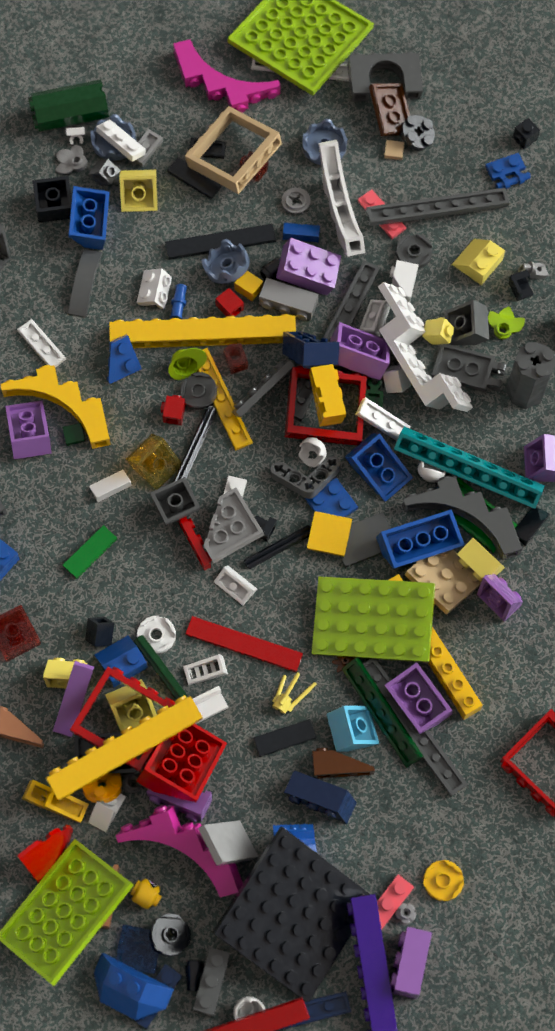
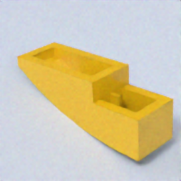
(44, 797)

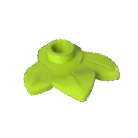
(506, 321)

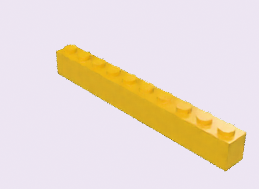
(203, 332)

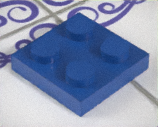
(333, 500)

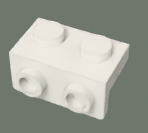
(154, 288)

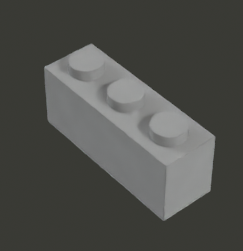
(288, 299)

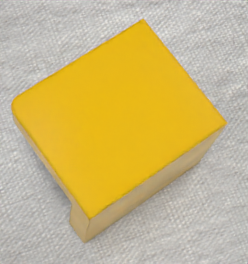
(248, 285)

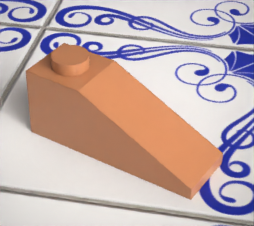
(15, 730)

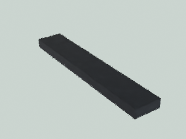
(202, 244)

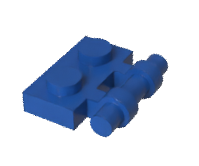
(507, 166)

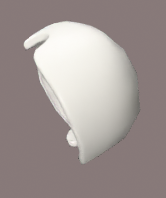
(312, 444)
(429, 472)
(247, 1006)

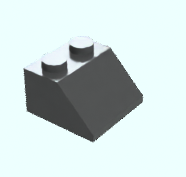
(469, 323)
(174, 501)

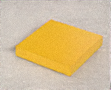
(329, 534)

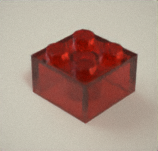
(16, 633)

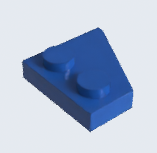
(122, 359)

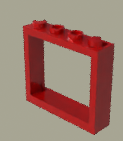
(323, 435)
(134, 684)
(509, 767)

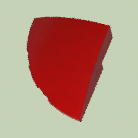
(42, 855)

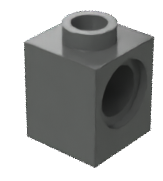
(104, 172)

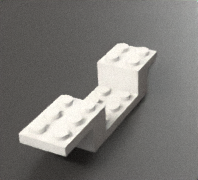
(399, 334)

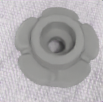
(406, 918)

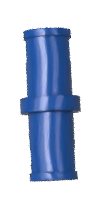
(178, 301)

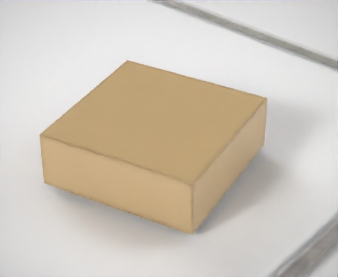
(394, 150)

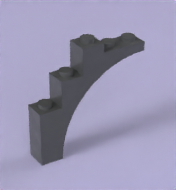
(495, 524)

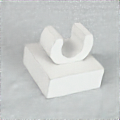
(75, 132)

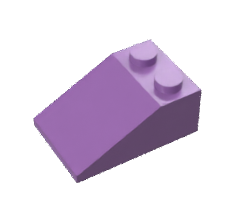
(28, 429)
(499, 596)

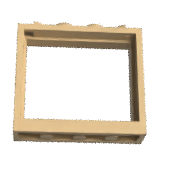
(251, 166)

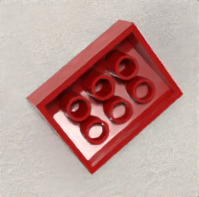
(182, 763)

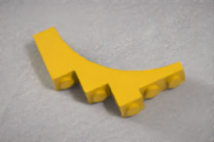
(46, 386)

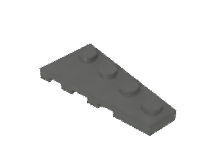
(262, 387)

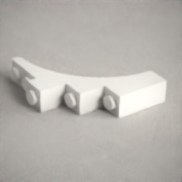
(340, 207)

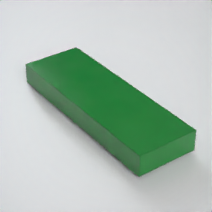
(89, 552)

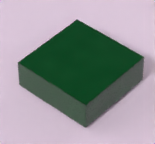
(73, 434)

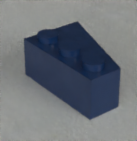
(308, 350)
(320, 796)

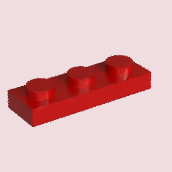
(195, 541)

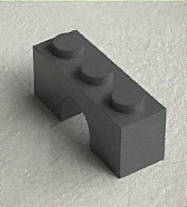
(211, 982)

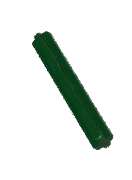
(159, 667)

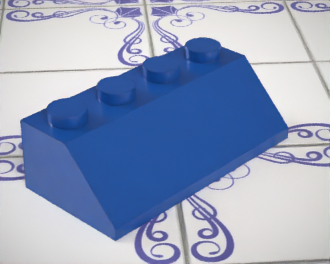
(420, 539)

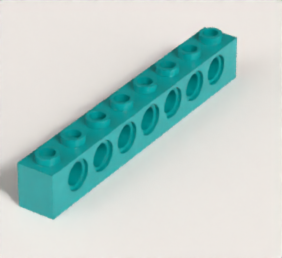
(469, 467)

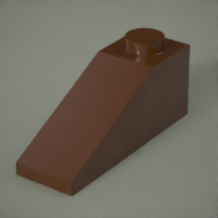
(334, 764)

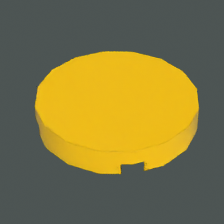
(438, 884)

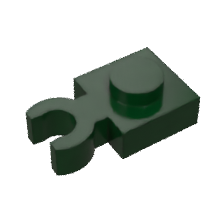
(373, 393)

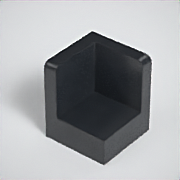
(520, 286)
(266, 526)
(99, 631)

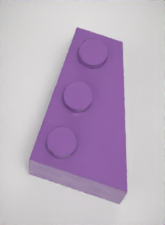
(193, 811)

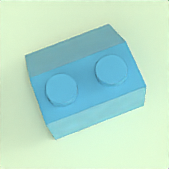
(352, 728)

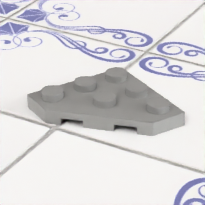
(231, 526)

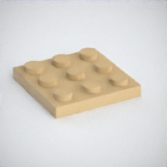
(450, 577)

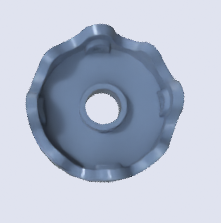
(321, 133)
(103, 147)
(229, 254)

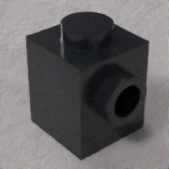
(526, 133)

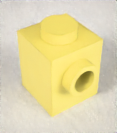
(438, 331)

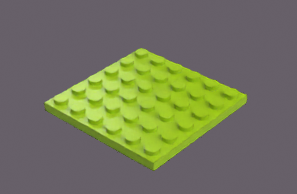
(301, 38)

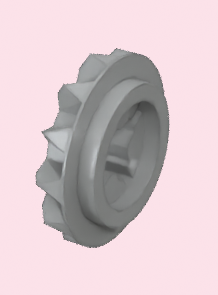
(294, 193)

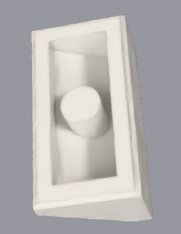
(375, 317)
(110, 485)
(235, 585)

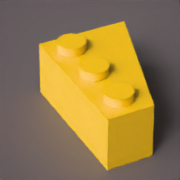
(327, 395)

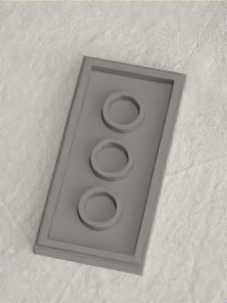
(228, 842)

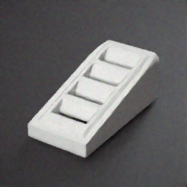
(217, 658)

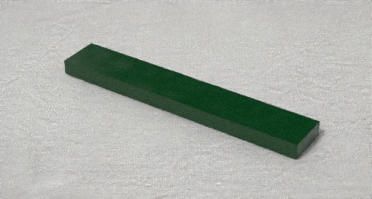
(382, 712)

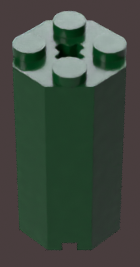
(68, 105)

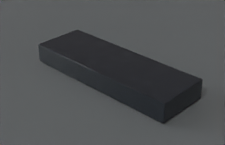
(194, 179)
(284, 738)

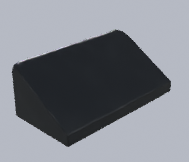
(531, 524)

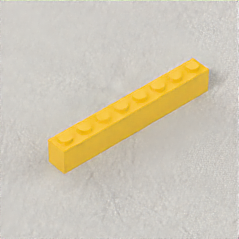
(124, 748)

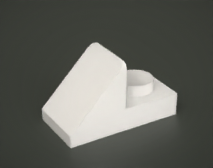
(105, 813)

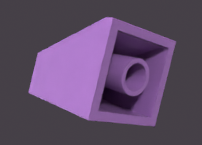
(540, 459)

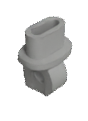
(536, 270)

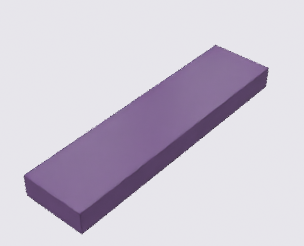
(73, 698)

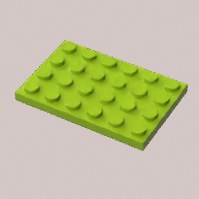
(373, 619)
(64, 911)

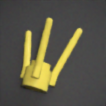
(283, 702)

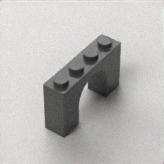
(404, 65)

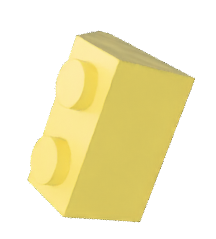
(138, 190)
(479, 259)
(479, 559)
(58, 672)
(129, 706)

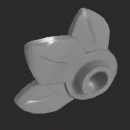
(71, 160)

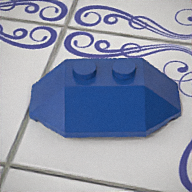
(129, 989)

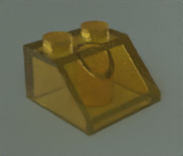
(154, 461)

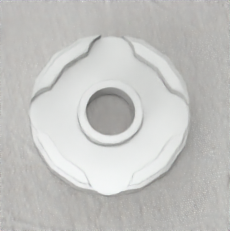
(162, 624)

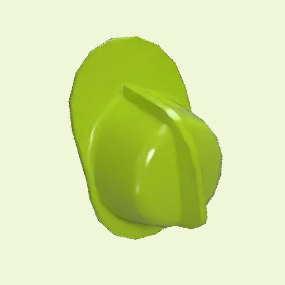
(186, 362)

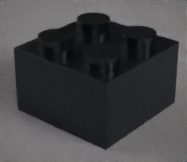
(52, 198)

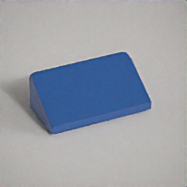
(301, 232)

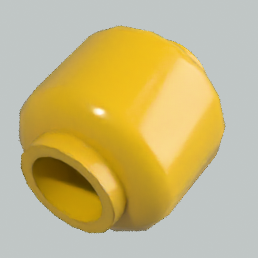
(146, 893)

